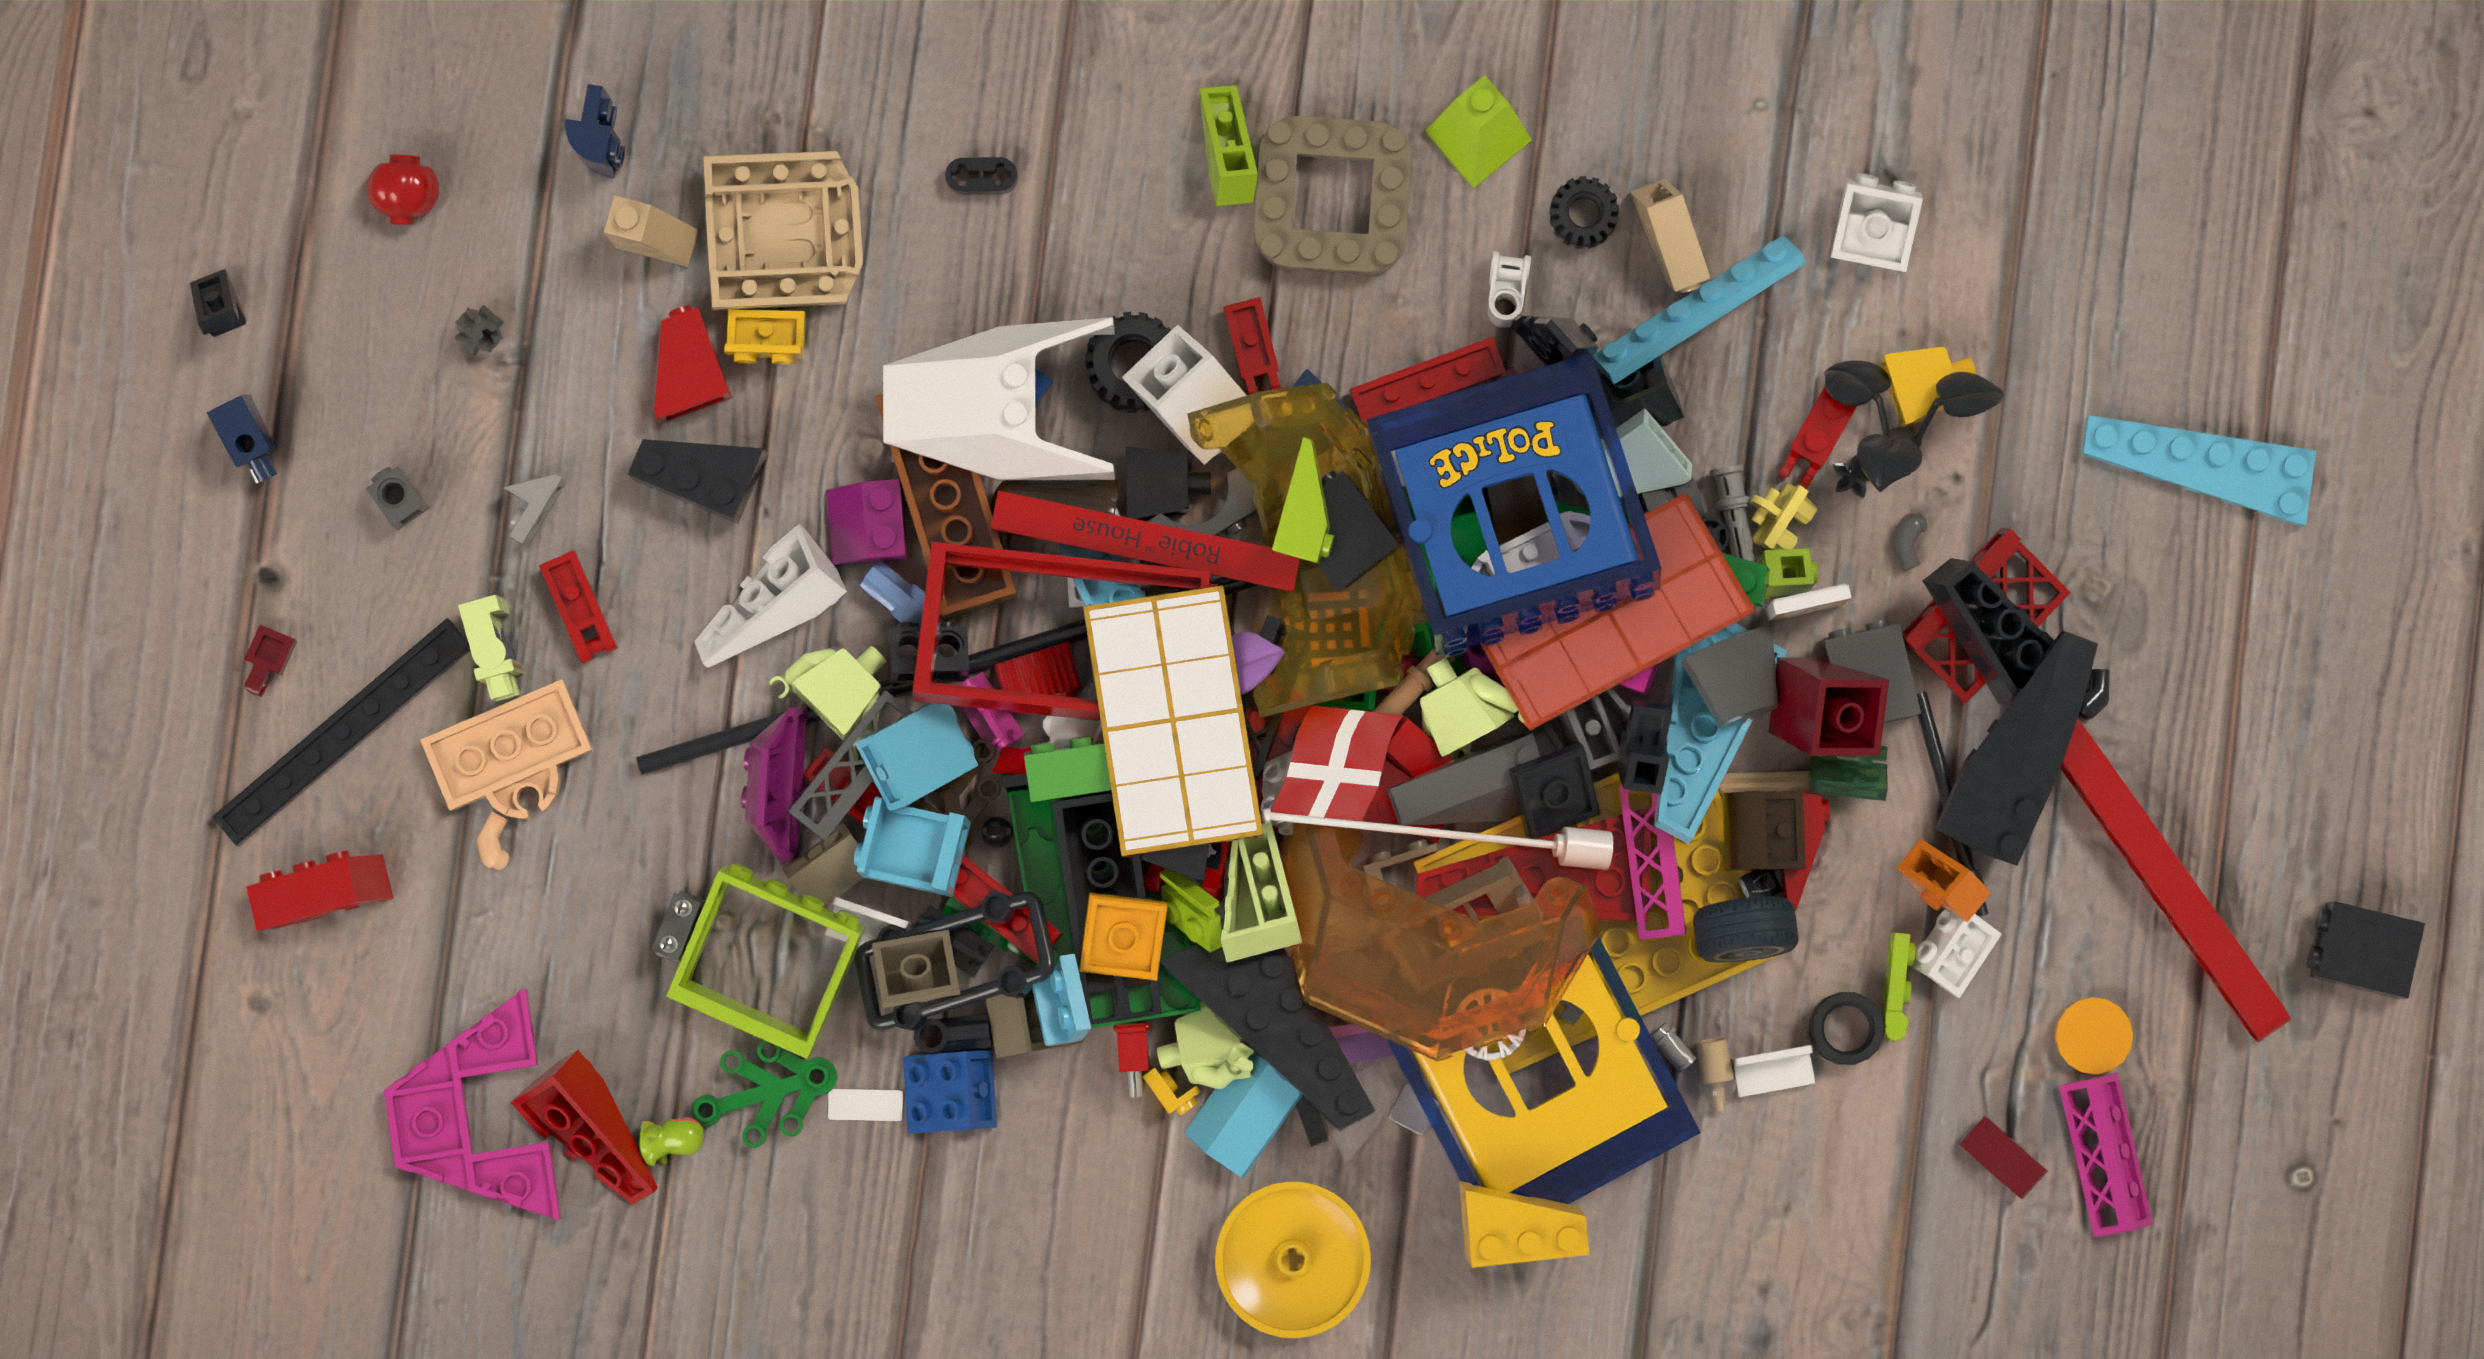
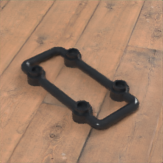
(1011, 981)

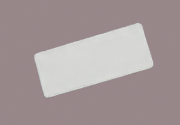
(865, 1105)

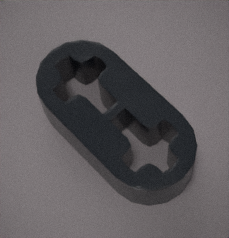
(981, 185)
(1311, 1122)

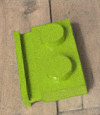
(1191, 910)

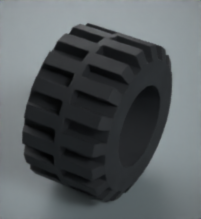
(1102, 347)

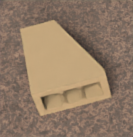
(649, 232)
(1671, 235)

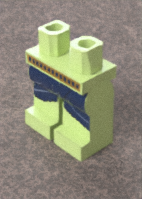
(489, 646)

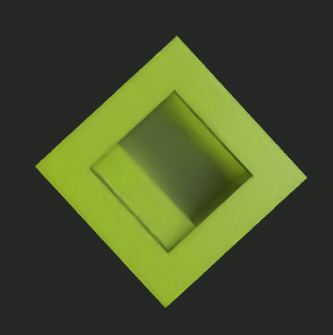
(1796, 564)

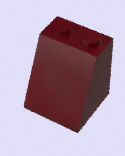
(1828, 708)

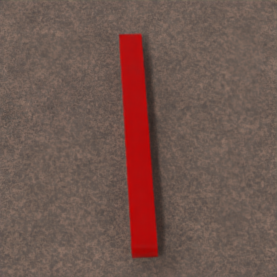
(2172, 887)

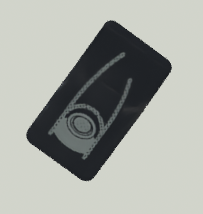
(1760, 884)

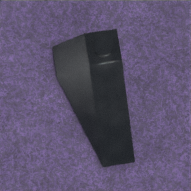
(1555, 338)

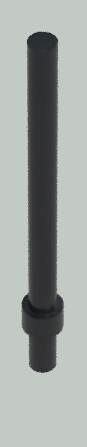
(1944, 782)

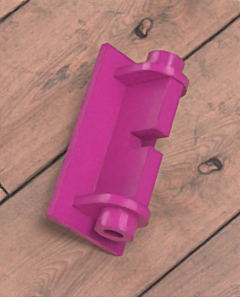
(990, 724)

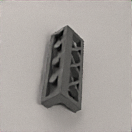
(855, 786)

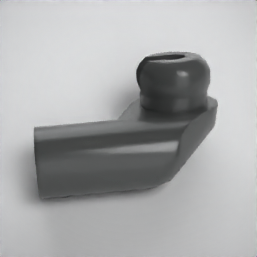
(1905, 538)

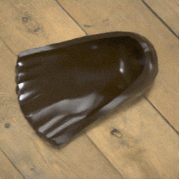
(1086, 494)

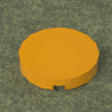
(2093, 1035)

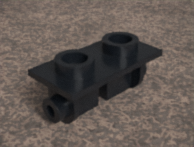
(968, 948)

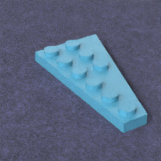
(1696, 749)

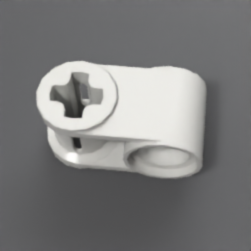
(1507, 281)

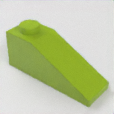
(1227, 146)
(1305, 517)

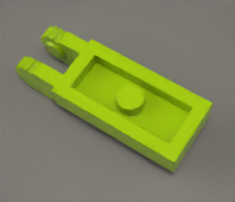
(1896, 988)

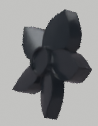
(1852, 477)

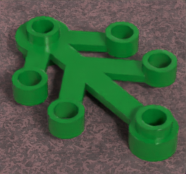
(771, 1091)

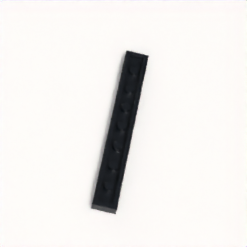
(342, 732)

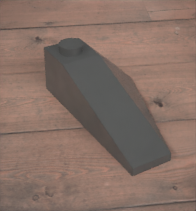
(1467, 788)

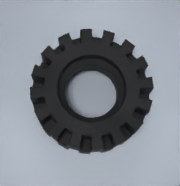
(1584, 189)

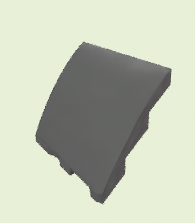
(1736, 676)

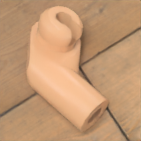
(488, 842)

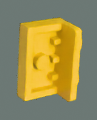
(765, 335)

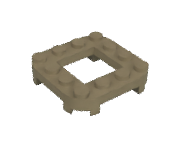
(1329, 250)

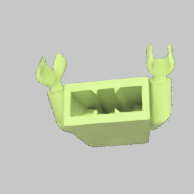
(836, 687)
(1463, 708)
(1207, 1051)

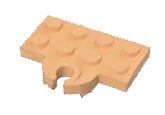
(509, 751)

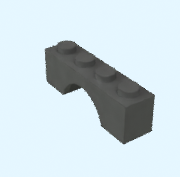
(1230, 519)

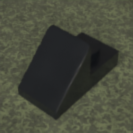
(216, 304)

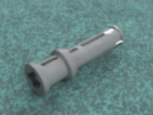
(1733, 505)

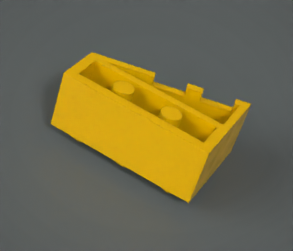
(1518, 1228)

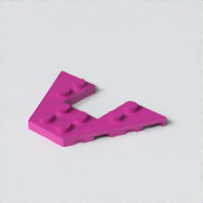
(432, 1120)

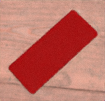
(1011, 761)

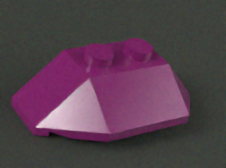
(776, 782)

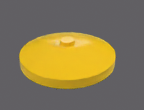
(1292, 1259)

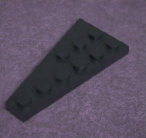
(1267, 1012)

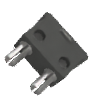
(678, 926)

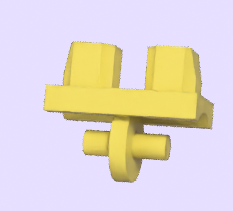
(1775, 514)

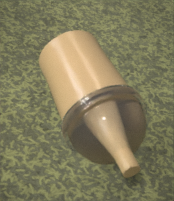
(1715, 1071)

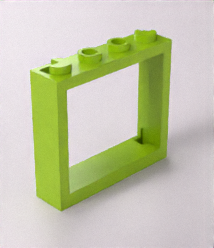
(742, 1015)

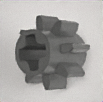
(479, 330)

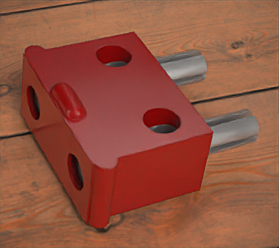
(1133, 1052)

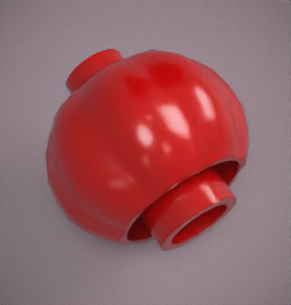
(403, 188)

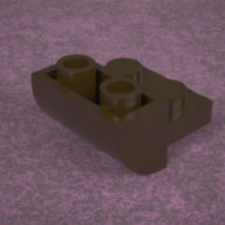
(1763, 830)

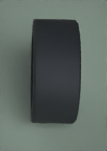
(1873, 1016)

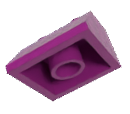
(867, 523)

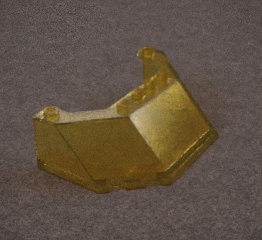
(1333, 639)

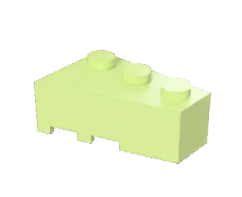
(1257, 900)

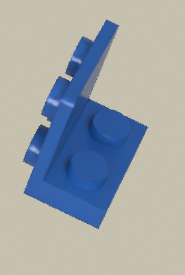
(950, 1091)

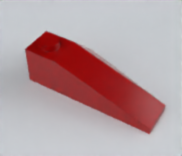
(582, 1115)

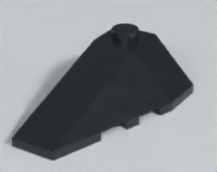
(1645, 388)

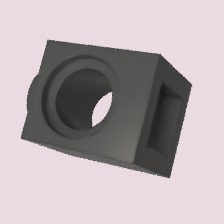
(403, 512)

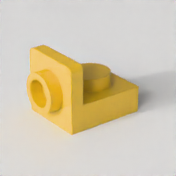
(1164, 1089)

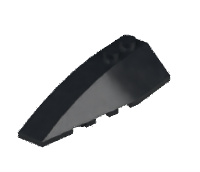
(2018, 761)

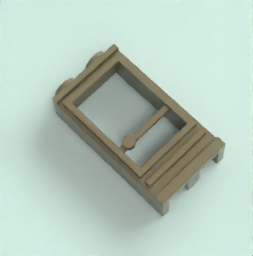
(1500, 884)

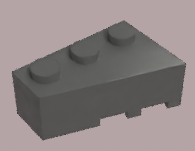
(1597, 727)

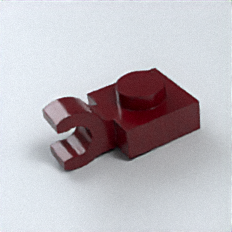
(269, 654)

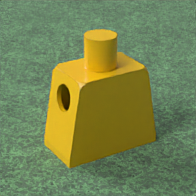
(1915, 380)

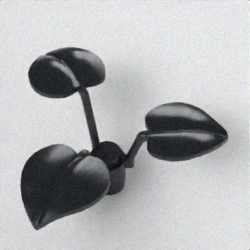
(1897, 451)

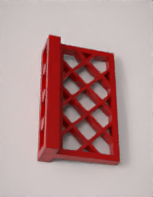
(1989, 559)

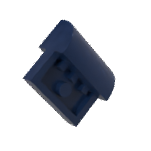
(594, 135)

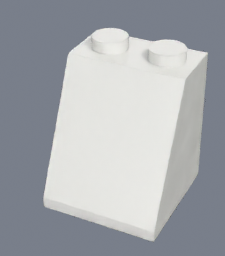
(1181, 379)

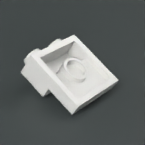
(1877, 222)

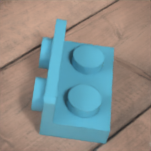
(1062, 1004)

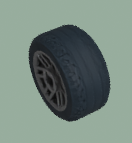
(1745, 929)

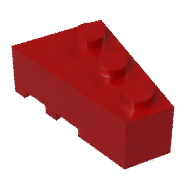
(318, 889)

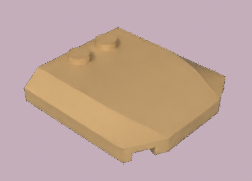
(781, 230)

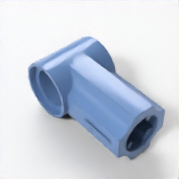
(894, 593)

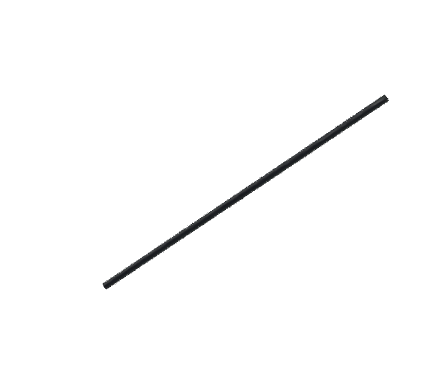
(977, 662)

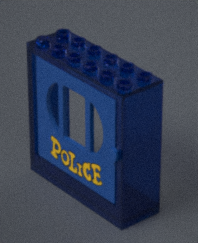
(1496, 436)

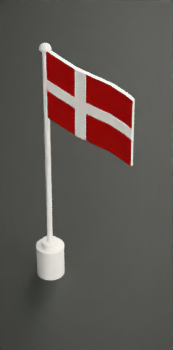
(1340, 766)

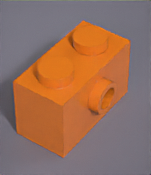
(1943, 881)

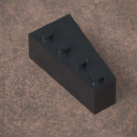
(1989, 626)

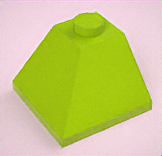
(1479, 132)

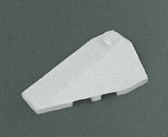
(786, 592)

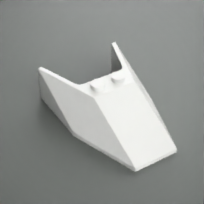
(978, 407)

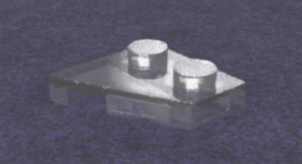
(1382, 1096)

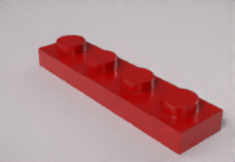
(1429, 380)

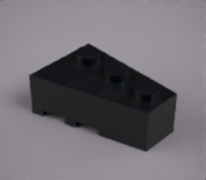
(700, 474)

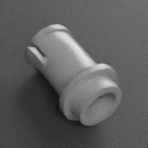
(1673, 1047)

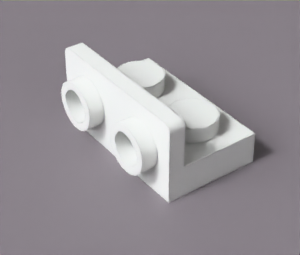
(1955, 951)

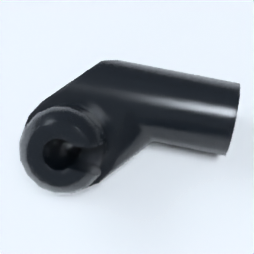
(2098, 695)

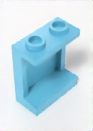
(917, 754)
(912, 847)

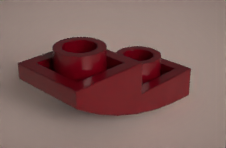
(2003, 1157)

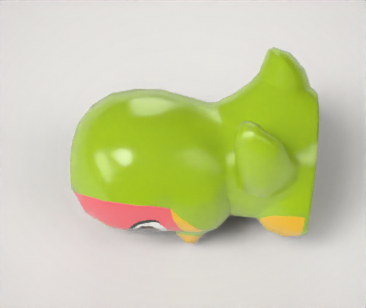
(675, 1136)

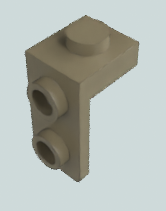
(1384, 860)

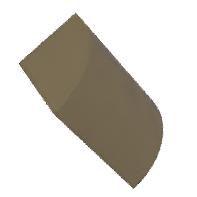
(826, 867)

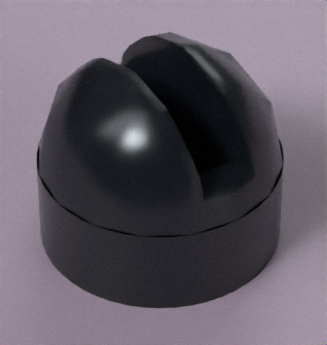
(997, 840)

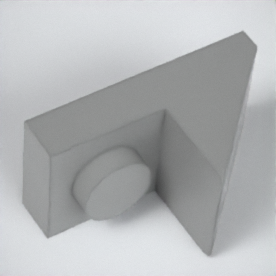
(541, 497)

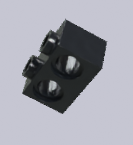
(946, 668)

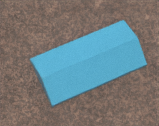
(1243, 1117)

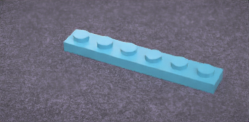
(1698, 309)

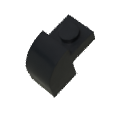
(1642, 747)

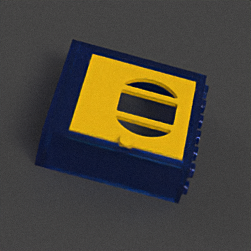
(1578, 1124)

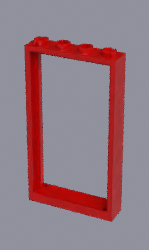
(1025, 562)

